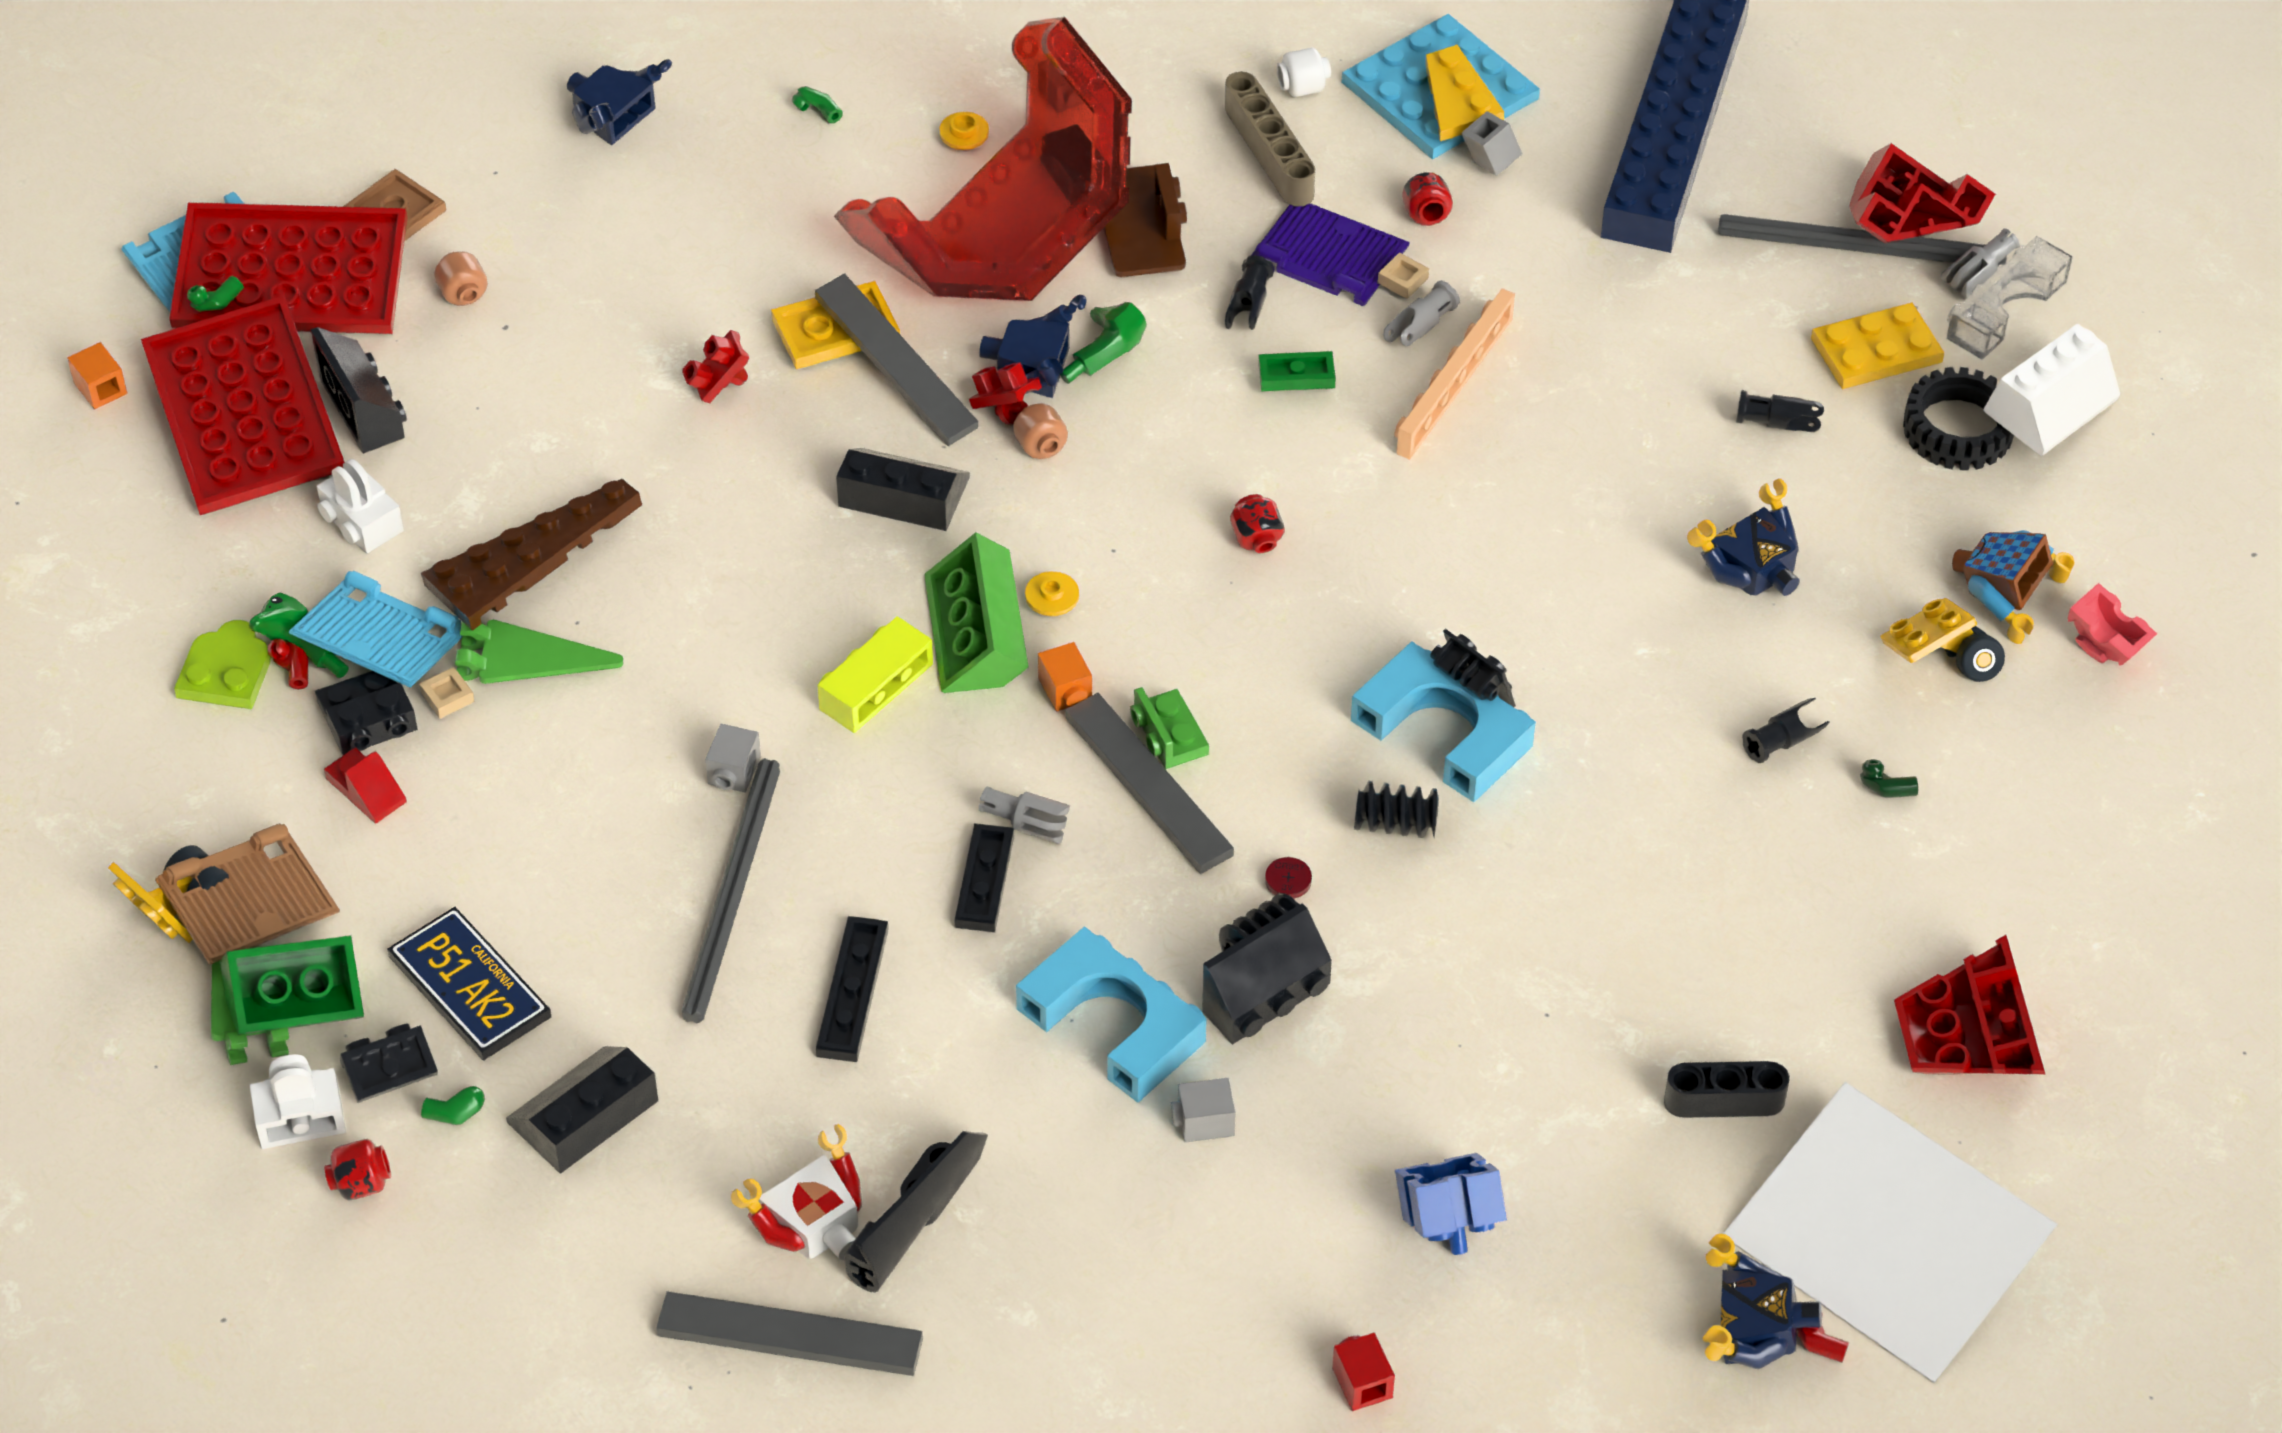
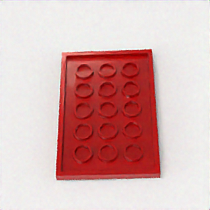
(326, 260)
(242, 405)

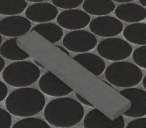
(896, 359)
(1149, 783)
(790, 1333)

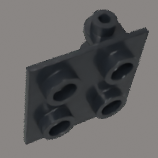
(1479, 674)

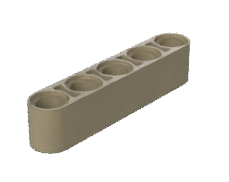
(1270, 138)

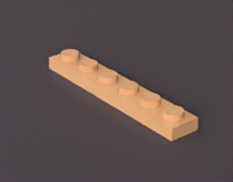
(1450, 380)

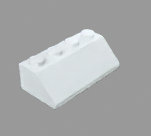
(2055, 390)

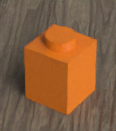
(97, 375)
(1064, 676)

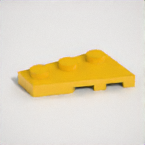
(1457, 92)

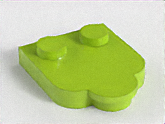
(224, 667)

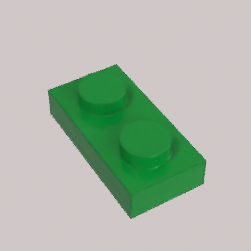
(1297, 371)

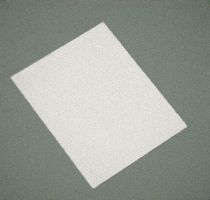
(1890, 1231)

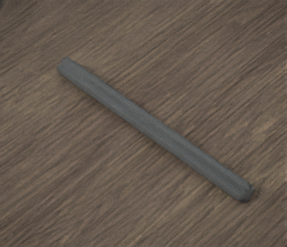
(1841, 238)
(730, 891)

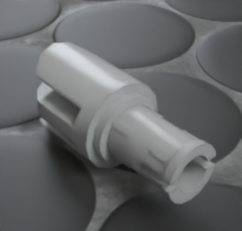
(1979, 263)
(1028, 813)

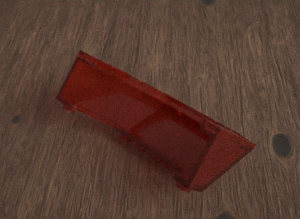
(1033, 198)

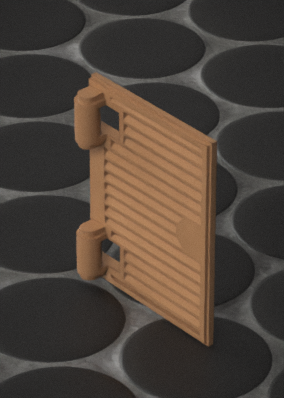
(256, 902)

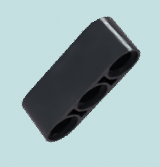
(1746, 1087)

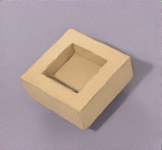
(1403, 275)
(446, 692)

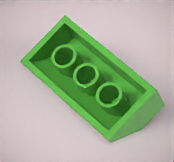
(976, 617)

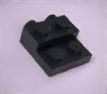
(366, 711)

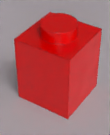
(1363, 1371)

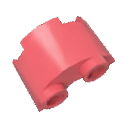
(2105, 629)

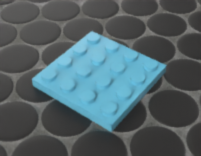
(1399, 89)

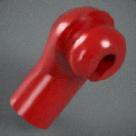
(292, 659)

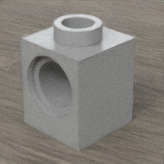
(733, 758)

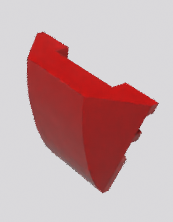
(1971, 1019)

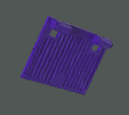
(1329, 251)

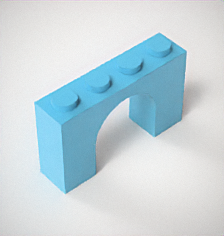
(1415, 683)
(1092, 969)

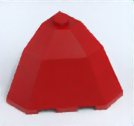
(1906, 200)

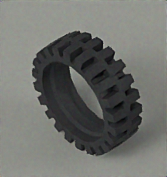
(1946, 446)

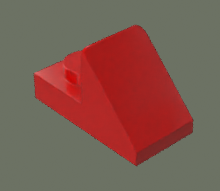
(366, 783)

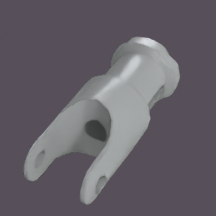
(1422, 314)

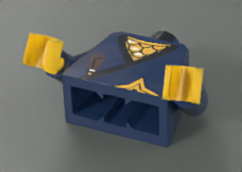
(1755, 550)
(1756, 1310)

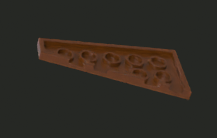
(525, 554)

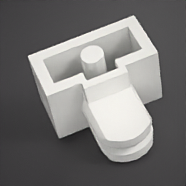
(359, 507)
(296, 1103)

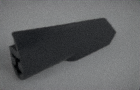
(922, 1200)

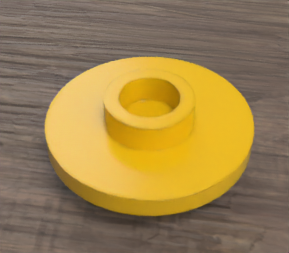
(964, 130)
(1052, 593)

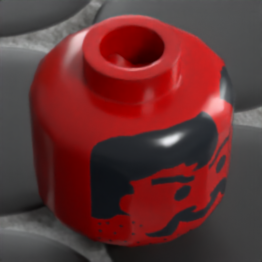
(1427, 198)
(1257, 523)
(358, 1169)

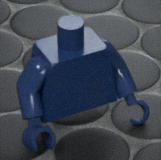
(614, 99)
(1036, 343)

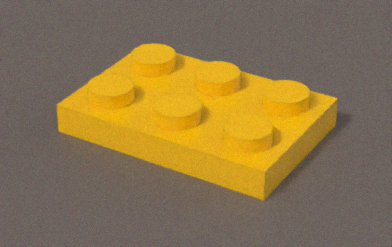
(814, 335)
(1877, 345)

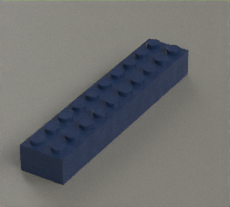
(1673, 123)

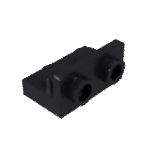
(388, 1062)

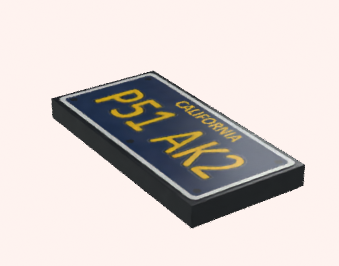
(469, 983)

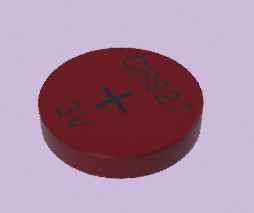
(1289, 877)

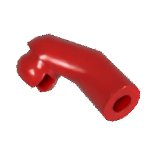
(1820, 1343)

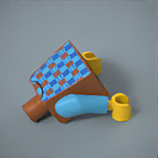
(2008, 570)

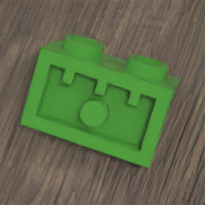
(1168, 727)

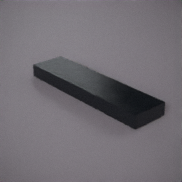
(852, 989)

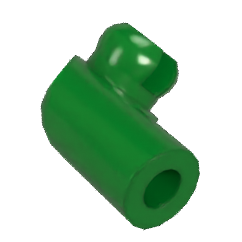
(822, 101)
(217, 299)
(456, 1109)

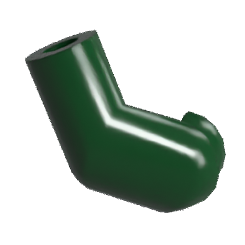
(1885, 785)

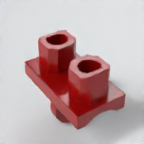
(722, 366)
(1004, 394)

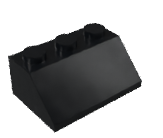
(357, 390)
(900, 488)
(1265, 975)
(586, 1106)

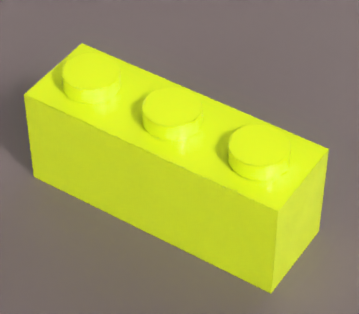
(875, 674)

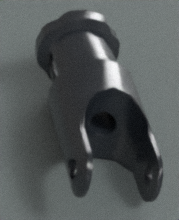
(1250, 290)
(1780, 412)
(1781, 732)

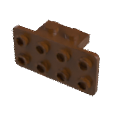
(1148, 228)

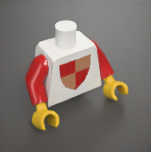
(811, 1207)

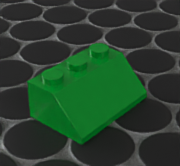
(292, 985)

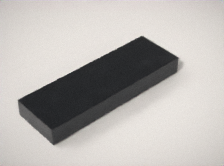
(984, 878)

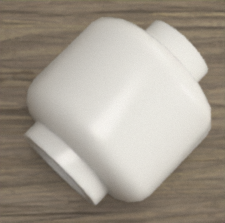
(1303, 72)

